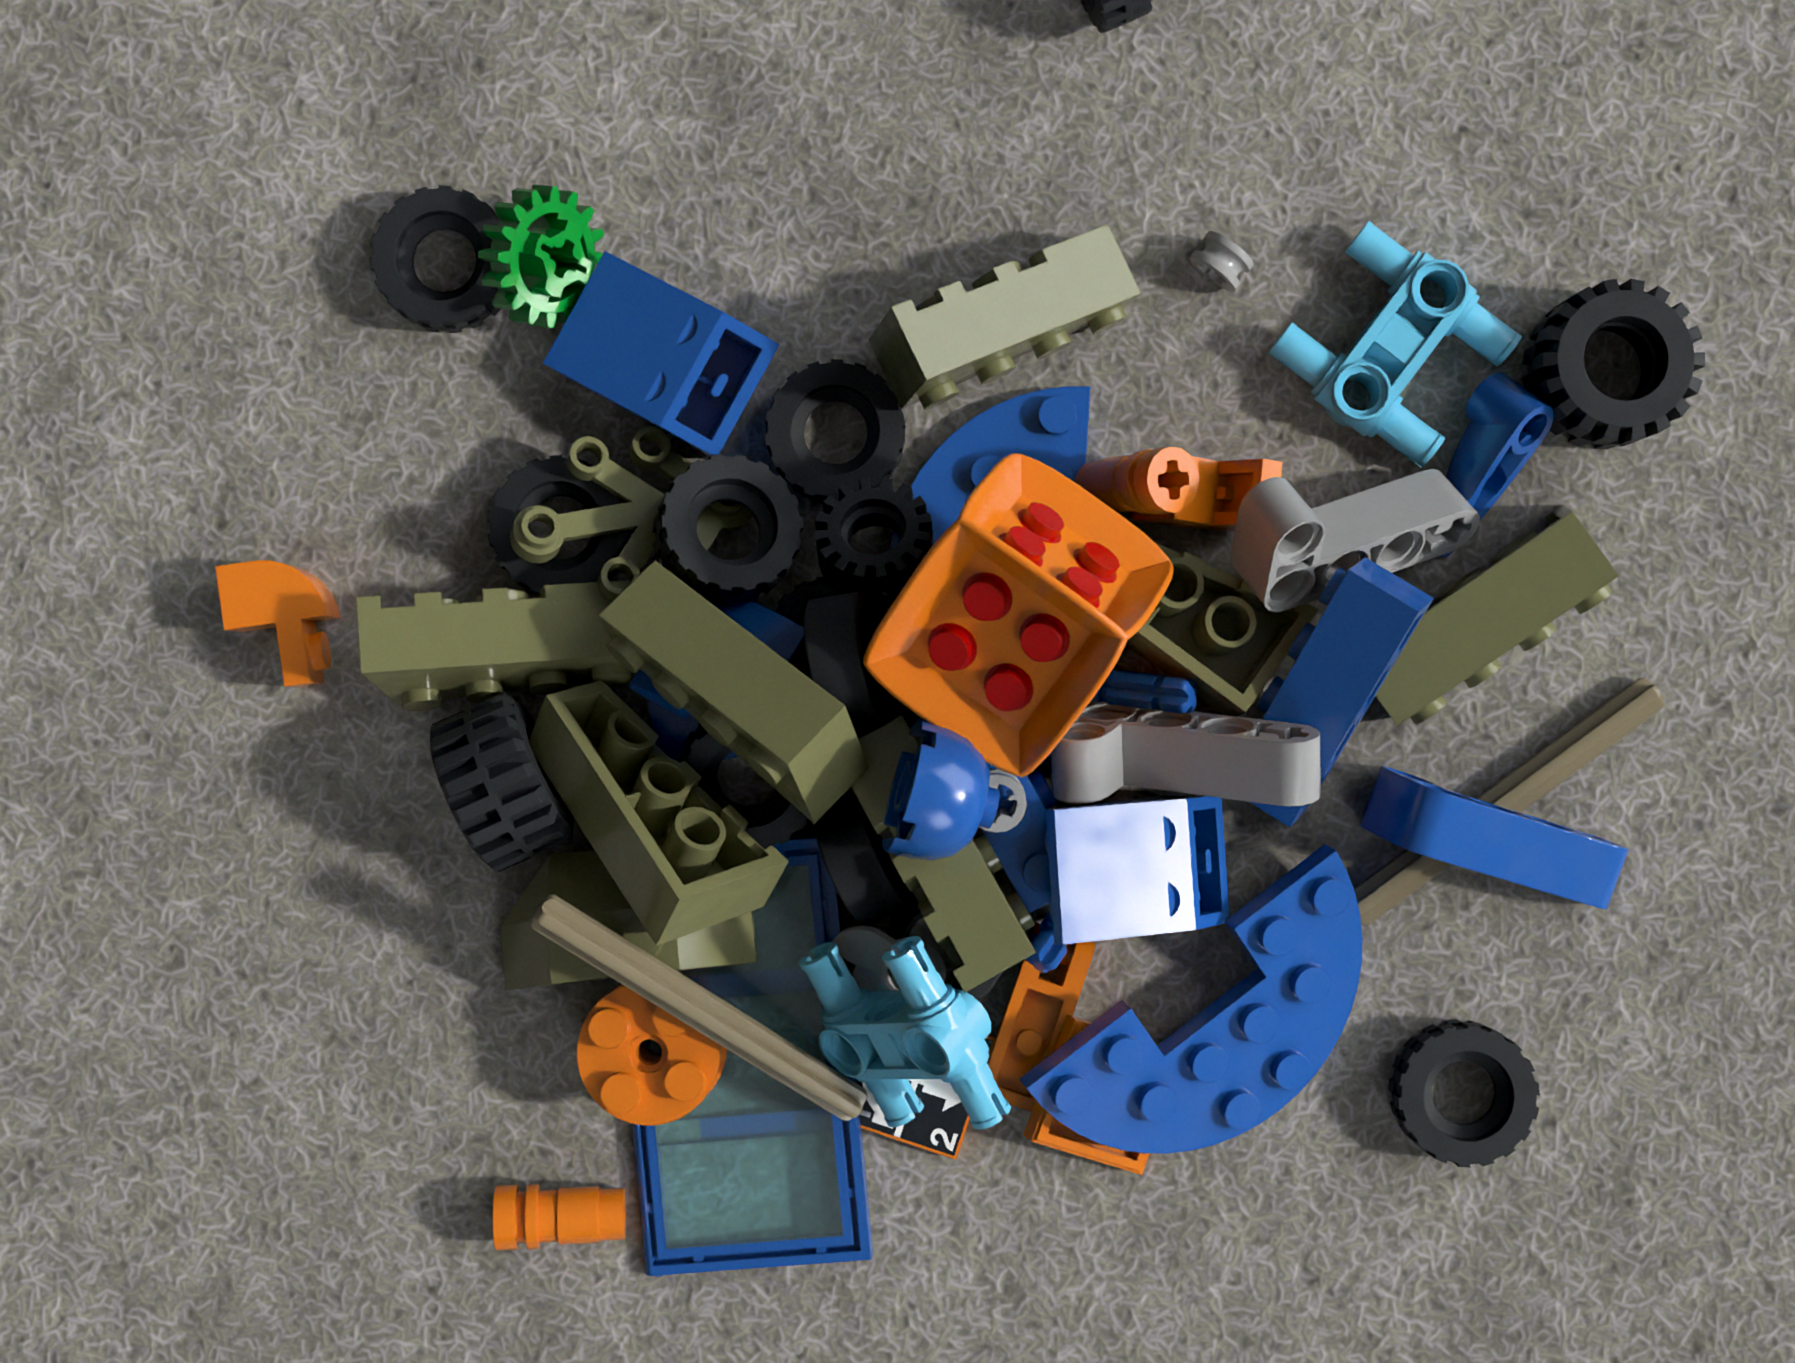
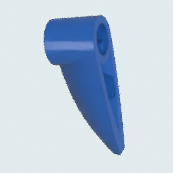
(1500, 439)

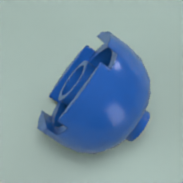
(938, 796)

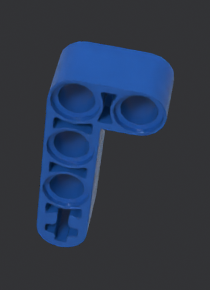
(1492, 839)

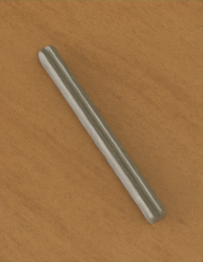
(1520, 789)
(697, 1007)

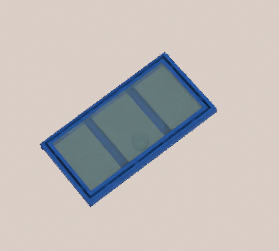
(756, 1165)

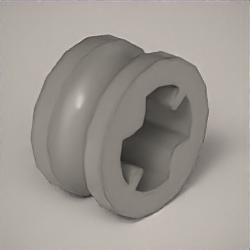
(1221, 261)
(1005, 818)

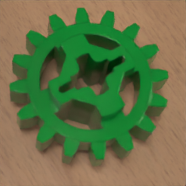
(540, 254)

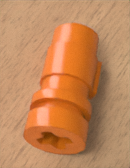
(1143, 482)
(558, 1216)

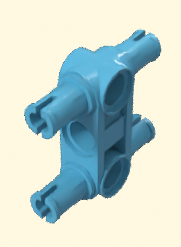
(1395, 343)
(905, 1033)

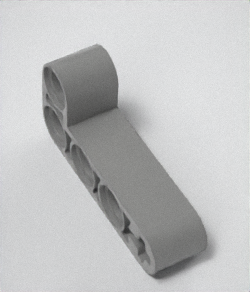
(1294, 550)
(1186, 755)

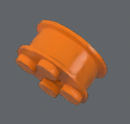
(630, 1079)

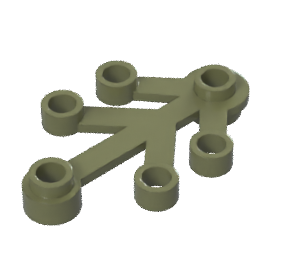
(635, 514)

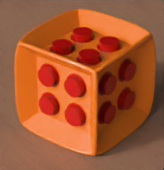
(1018, 613)

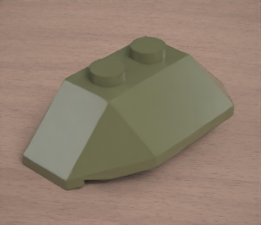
(587, 885)

